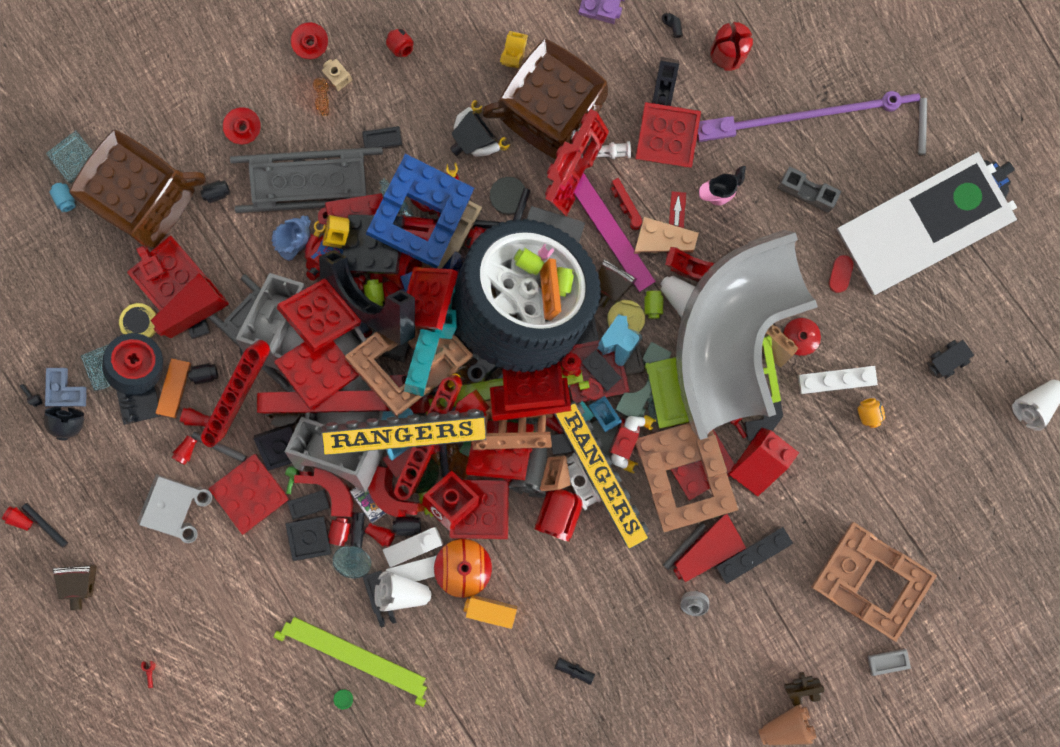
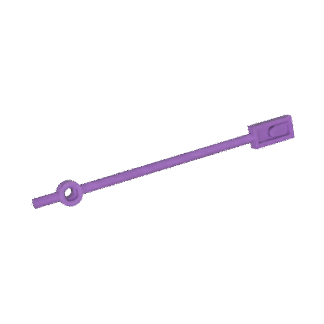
(726, 126)

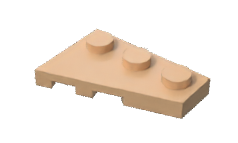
(660, 236)

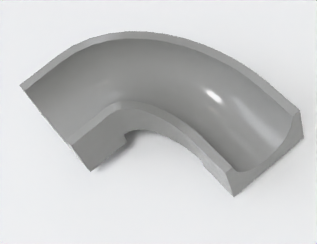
(726, 328)
(306, 444)

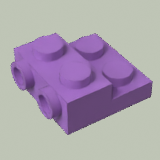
(601, 10)

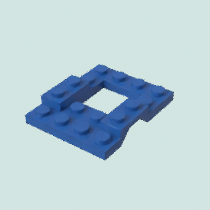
(430, 189)

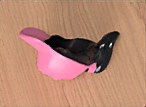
(723, 187)

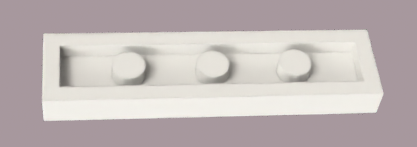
(837, 380)

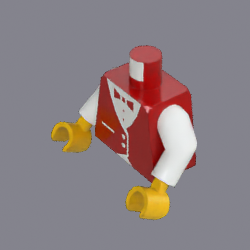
(625, 440)

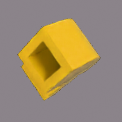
(514, 49)
(336, 231)

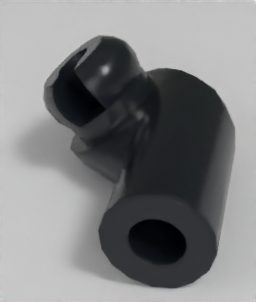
(674, 23)

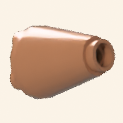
(789, 728)

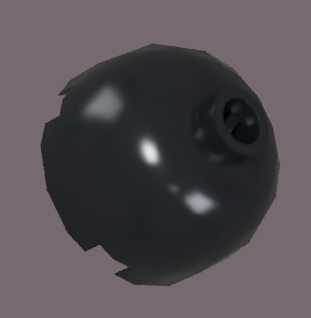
(63, 423)

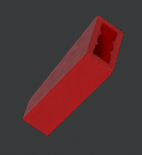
(190, 306)
(711, 548)

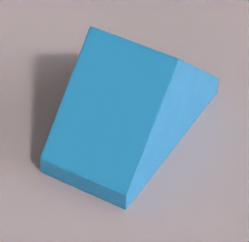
(605, 414)

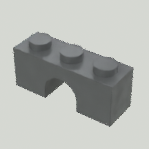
(797, 185)

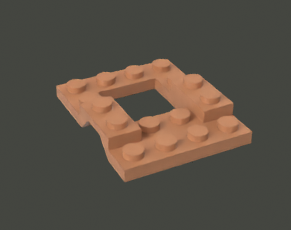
(448, 358)
(675, 449)
(849, 568)

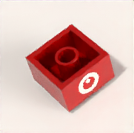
(450, 500)

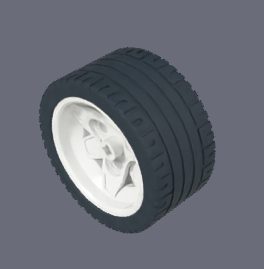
(487, 322)

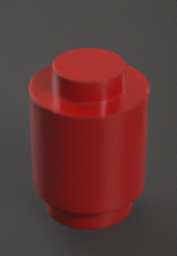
(339, 531)

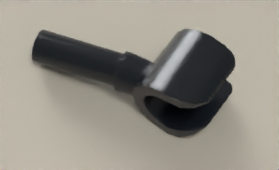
(34, 400)

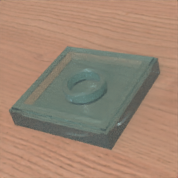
(70, 155)

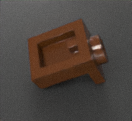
(459, 464)

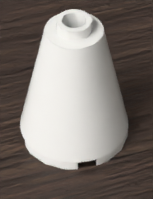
(677, 292)
(1038, 405)
(399, 592)

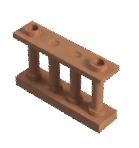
(515, 440)

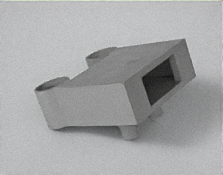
(168, 506)

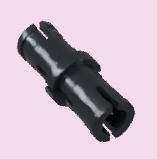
(357, 529)
(574, 671)

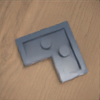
(57, 392)

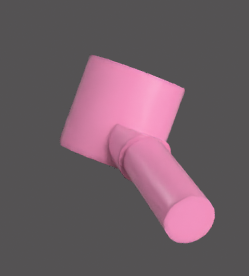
(544, 253)

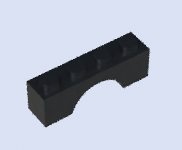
(755, 554)

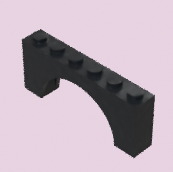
(393, 320)

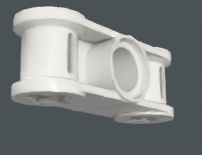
(587, 489)

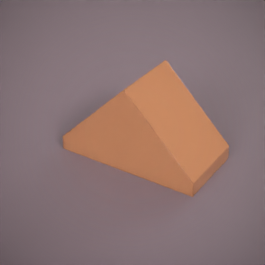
(556, 474)

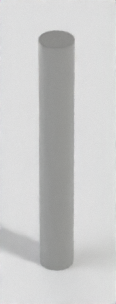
(922, 126)

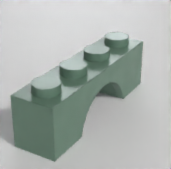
(632, 403)

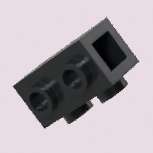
(943, 363)

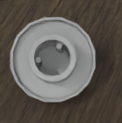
(694, 603)

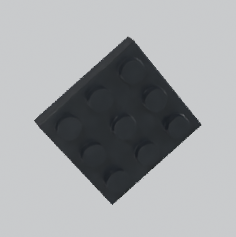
(366, 253)

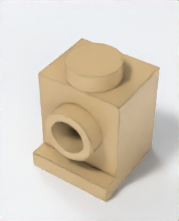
(339, 79)

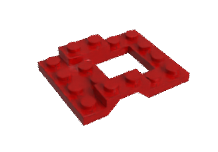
(569, 166)

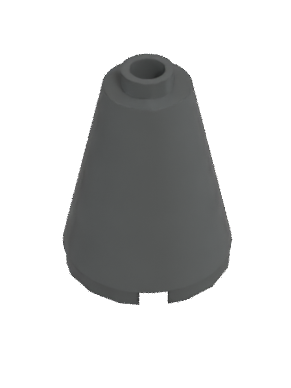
(534, 475)

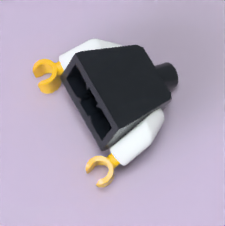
(474, 135)

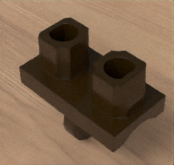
(804, 687)

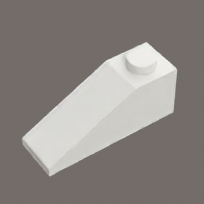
(413, 547)

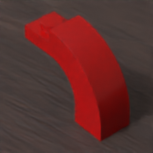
(686, 265)
(340, 493)
(384, 496)

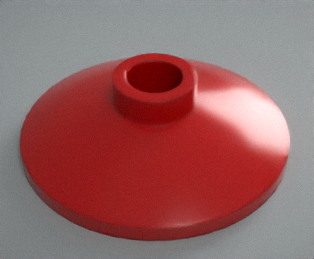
(309, 32)
(238, 118)
(813, 335)

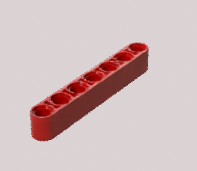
(235, 393)
(338, 402)
(413, 460)

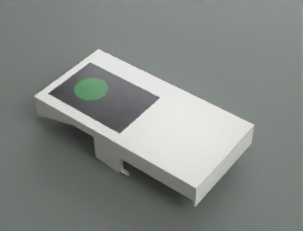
(927, 223)

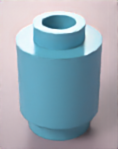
(62, 197)

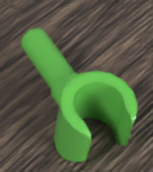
(290, 472)

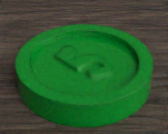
(343, 699)

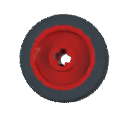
(132, 363)

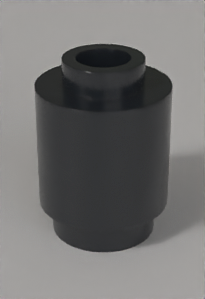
(215, 191)
(203, 373)
(407, 526)

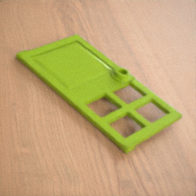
(667, 391)

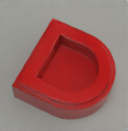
(595, 390)

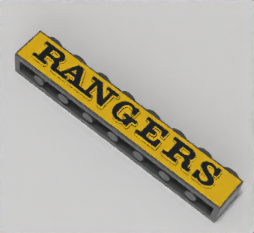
(403, 432)
(602, 477)

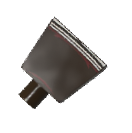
(613, 282)
(75, 583)

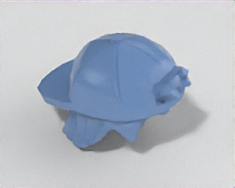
(291, 237)

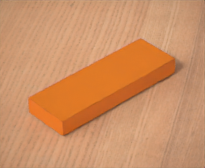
(550, 289)
(173, 388)

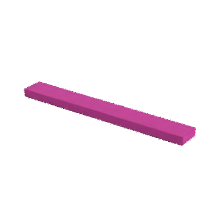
(612, 234)

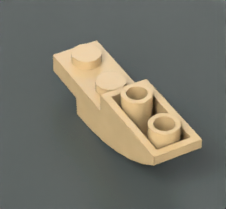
(464, 226)

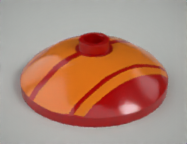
(449, 563)

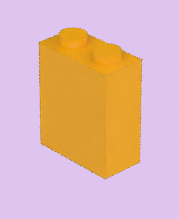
(490, 611)

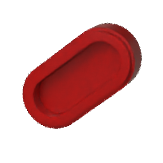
(840, 274)

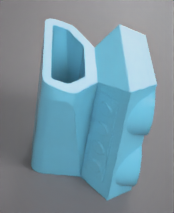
(619, 339)

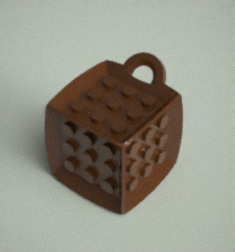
(549, 97)
(134, 188)

